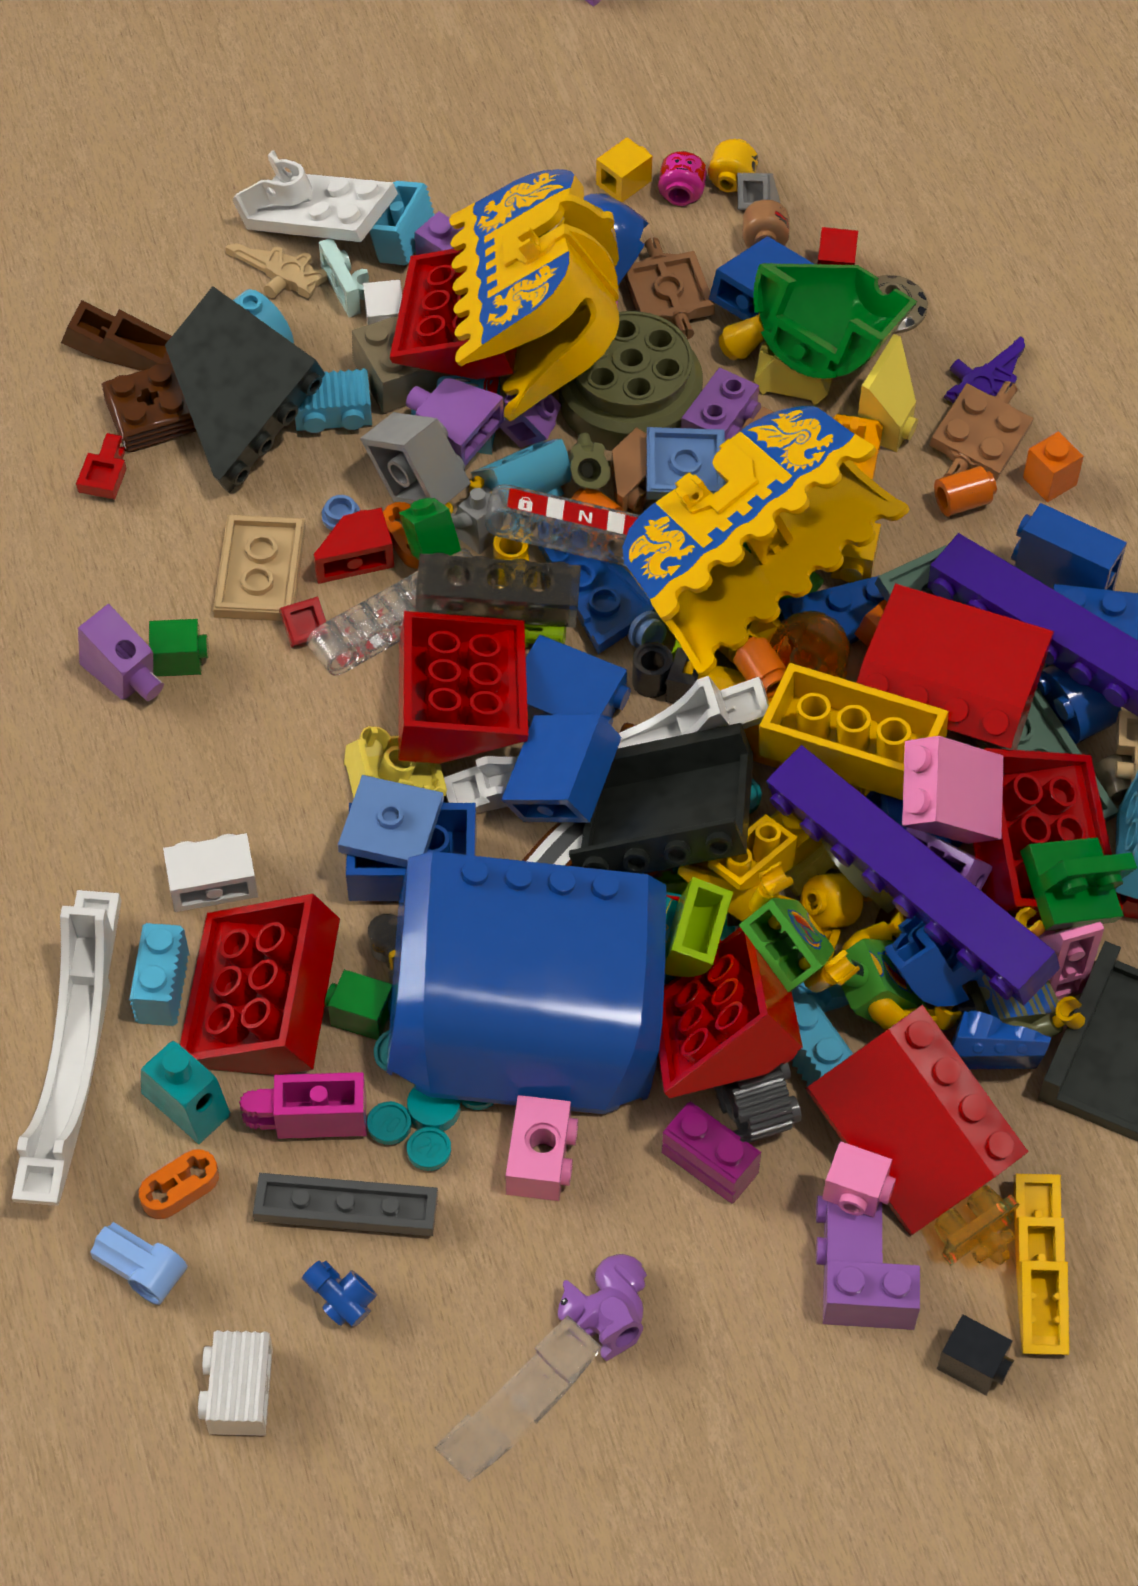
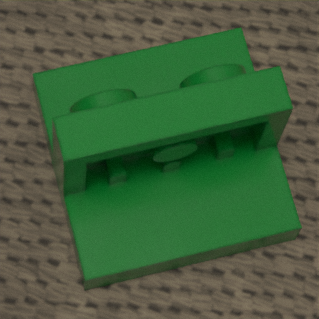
(1076, 882)

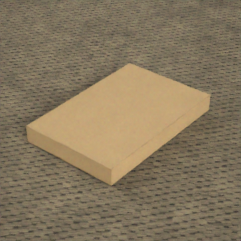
(259, 567)

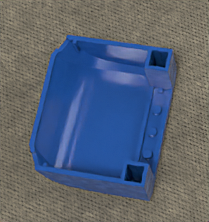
(527, 981)

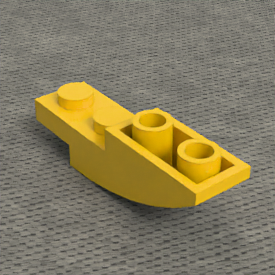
(767, 844)

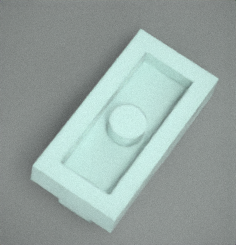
(347, 287)

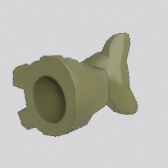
(588, 463)

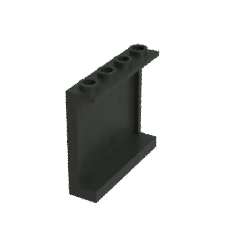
(672, 804)
(1098, 1064)

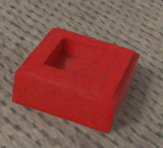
(301, 620)

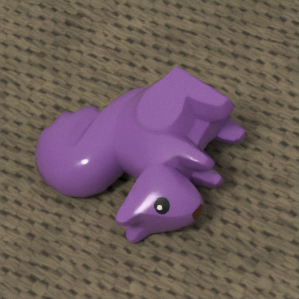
(614, 1310)

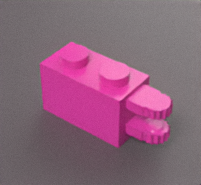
(309, 1106)

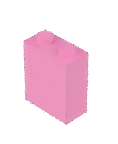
(952, 790)

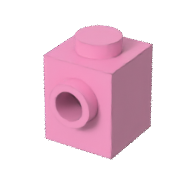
(858, 1180)

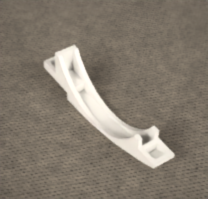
(698, 710)
(84, 988)

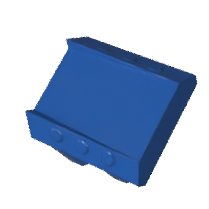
(991, 1044)

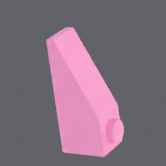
(1076, 955)

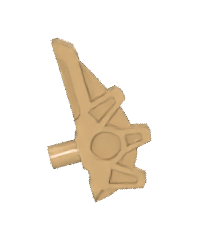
(284, 270)

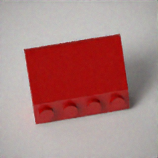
(427, 322)
(958, 661)
(460, 686)
(1042, 802)
(261, 986)
(726, 1022)
(925, 1111)

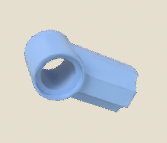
(148, 1268)

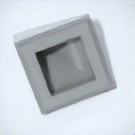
(755, 187)

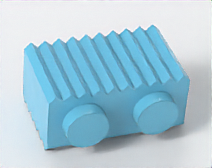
(394, 231)
(338, 403)
(159, 974)
(821, 1042)

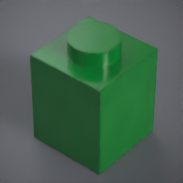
(429, 528)
(177, 647)
(359, 1004)

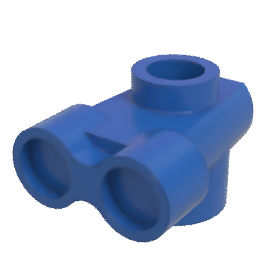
(345, 1297)

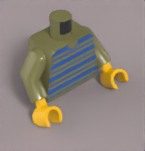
(1040, 1013)

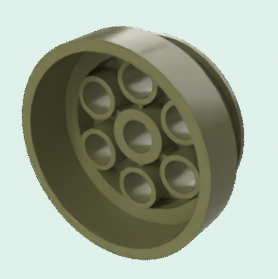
(639, 382)

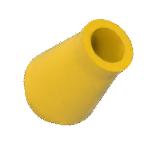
(741, 338)

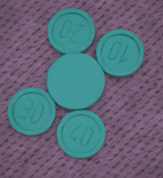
(429, 1146)

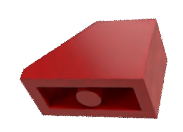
(355, 547)

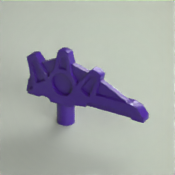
(989, 376)

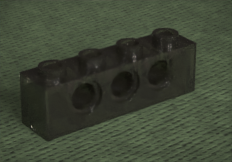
(515, 601)

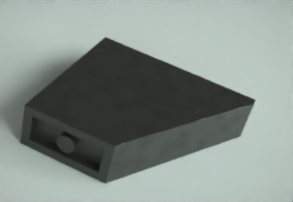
(238, 383)

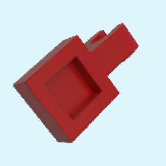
(104, 472)

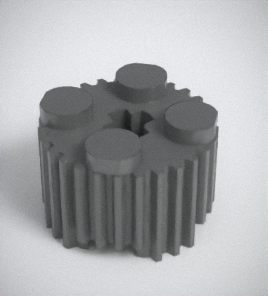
(760, 1104)

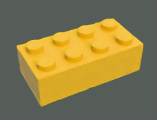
(846, 727)

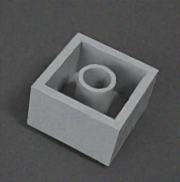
(415, 458)

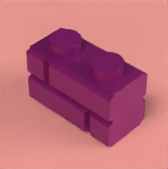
(711, 1152)

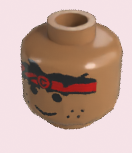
(763, 220)

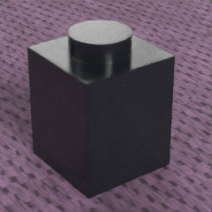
(976, 1355)

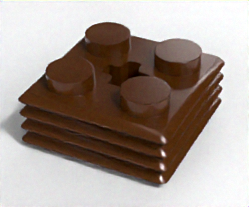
(148, 406)

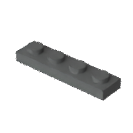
(345, 1204)

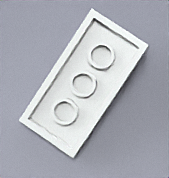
(313, 203)

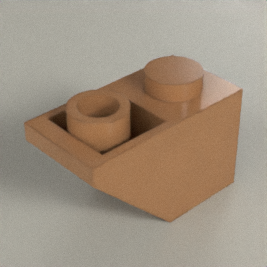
(629, 471)

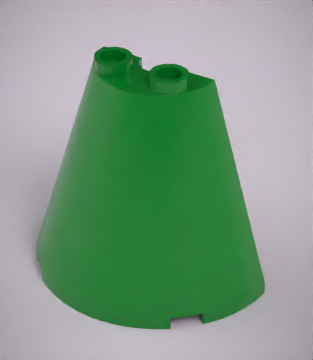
(825, 316)

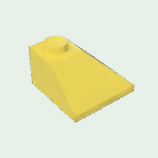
(889, 396)

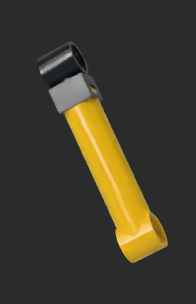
(675, 675)

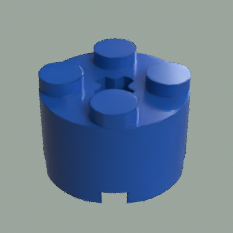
(1076, 706)

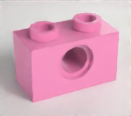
(538, 1123)

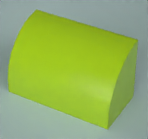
(696, 929)

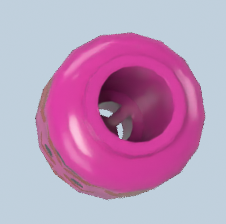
(682, 178)

